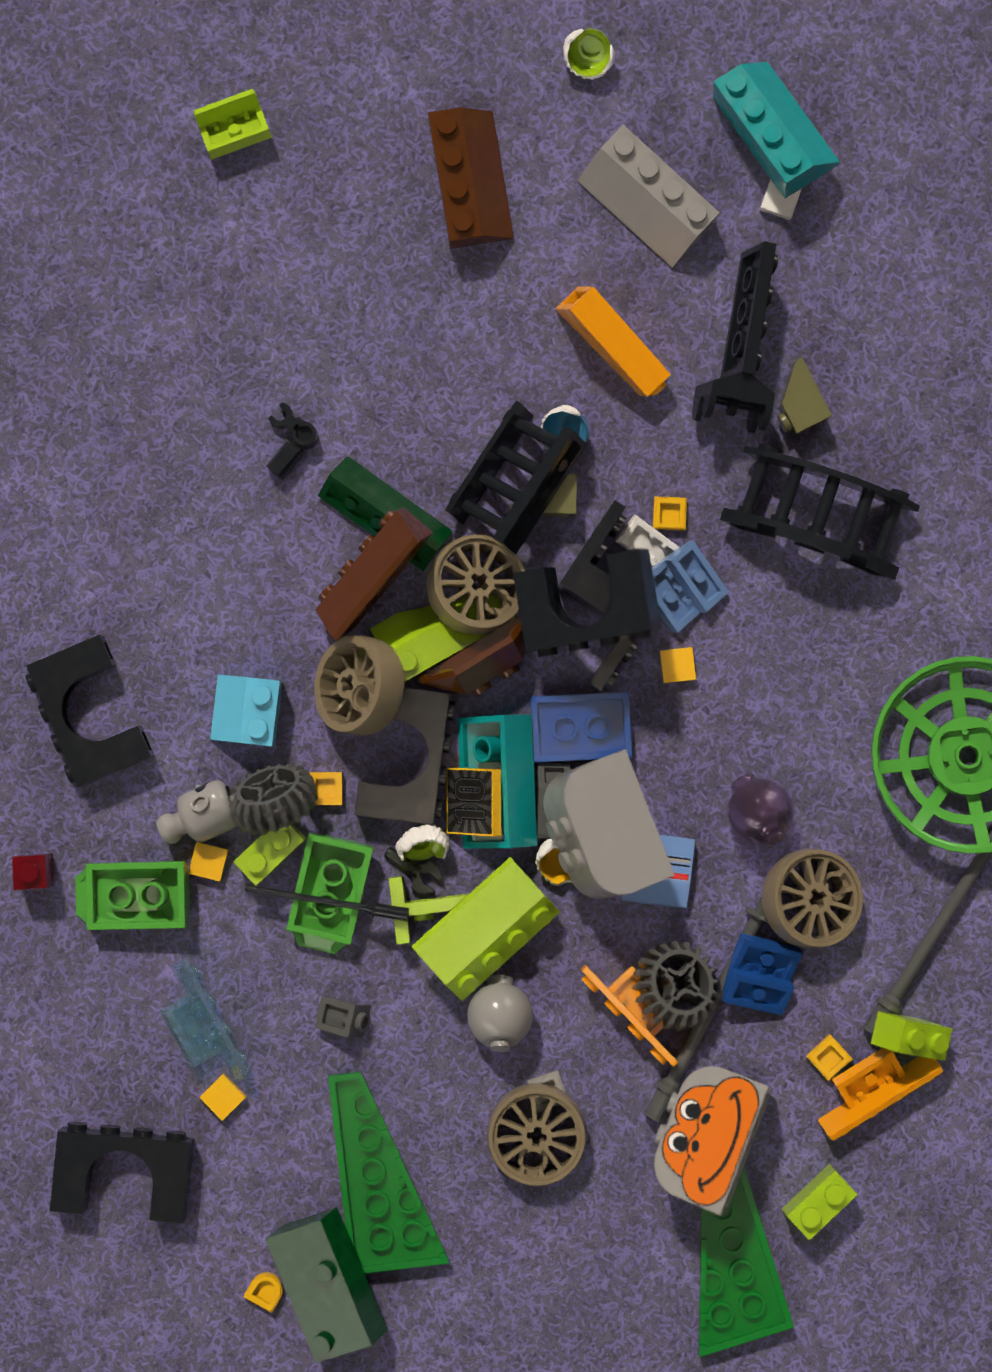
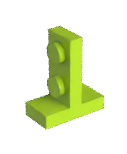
(420, 909)

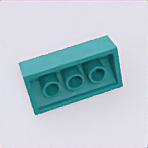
(773, 126)
(507, 745)

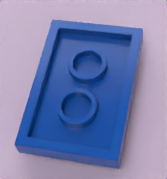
(580, 726)

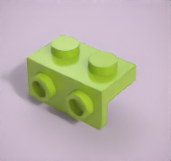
(232, 124)

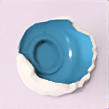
(565, 416)

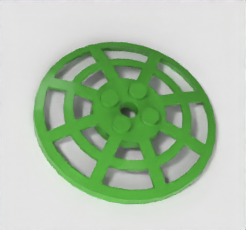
(942, 755)

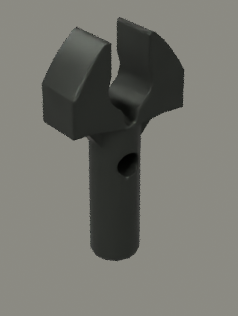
(414, 869)

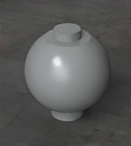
(500, 1014)

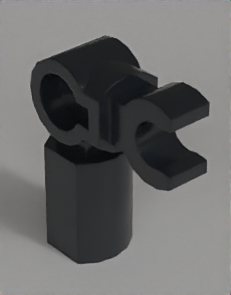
(303, 437)

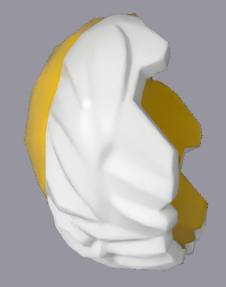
(549, 865)

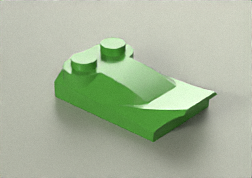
(331, 870)
(133, 895)

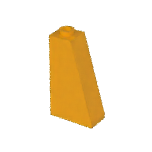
(613, 340)

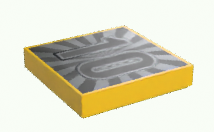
(473, 801)

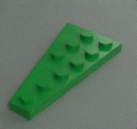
(738, 1277)

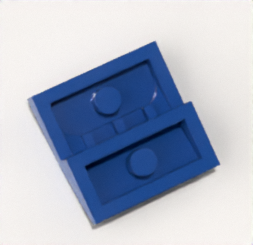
(761, 974)

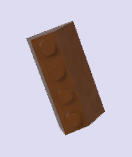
(470, 176)
(372, 572)

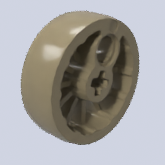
(488, 585)
(368, 679)
(846, 888)
(536, 1174)

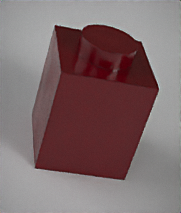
(32, 871)

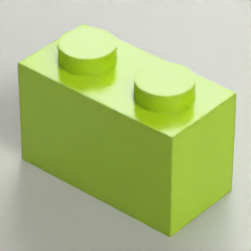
(268, 853)
(911, 1036)
(819, 1202)

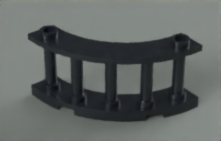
(814, 536)

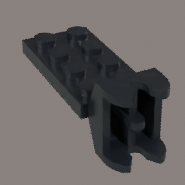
(747, 326)

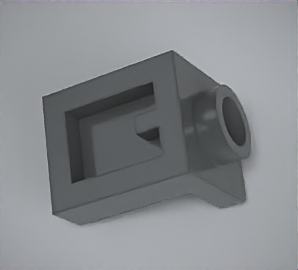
(343, 1017)

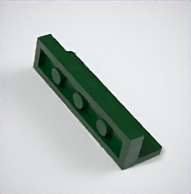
(368, 499)

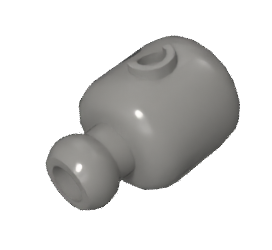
(200, 813)

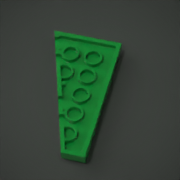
(377, 1192)

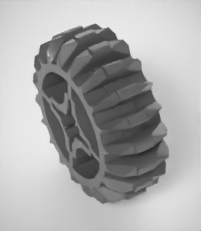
(272, 798)
(698, 995)

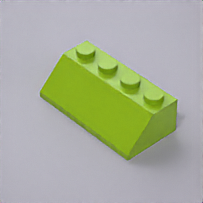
(485, 929)

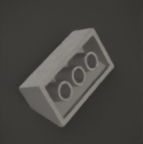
(648, 196)

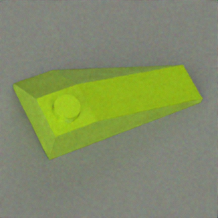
(424, 639)

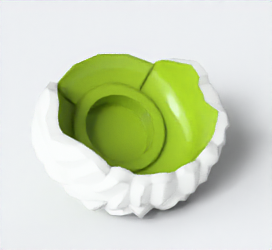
(588, 53)
(423, 843)

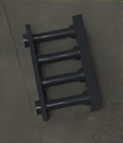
(540, 489)

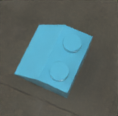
(246, 710)

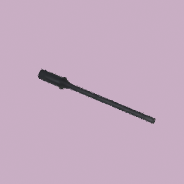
(373, 909)

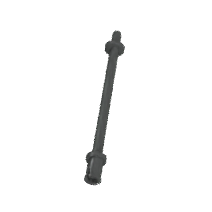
(891, 1002)
(658, 1105)

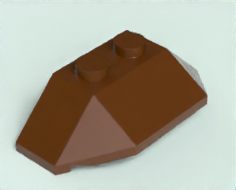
(480, 662)

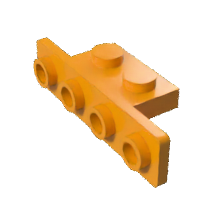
(622, 1001)
(873, 1087)

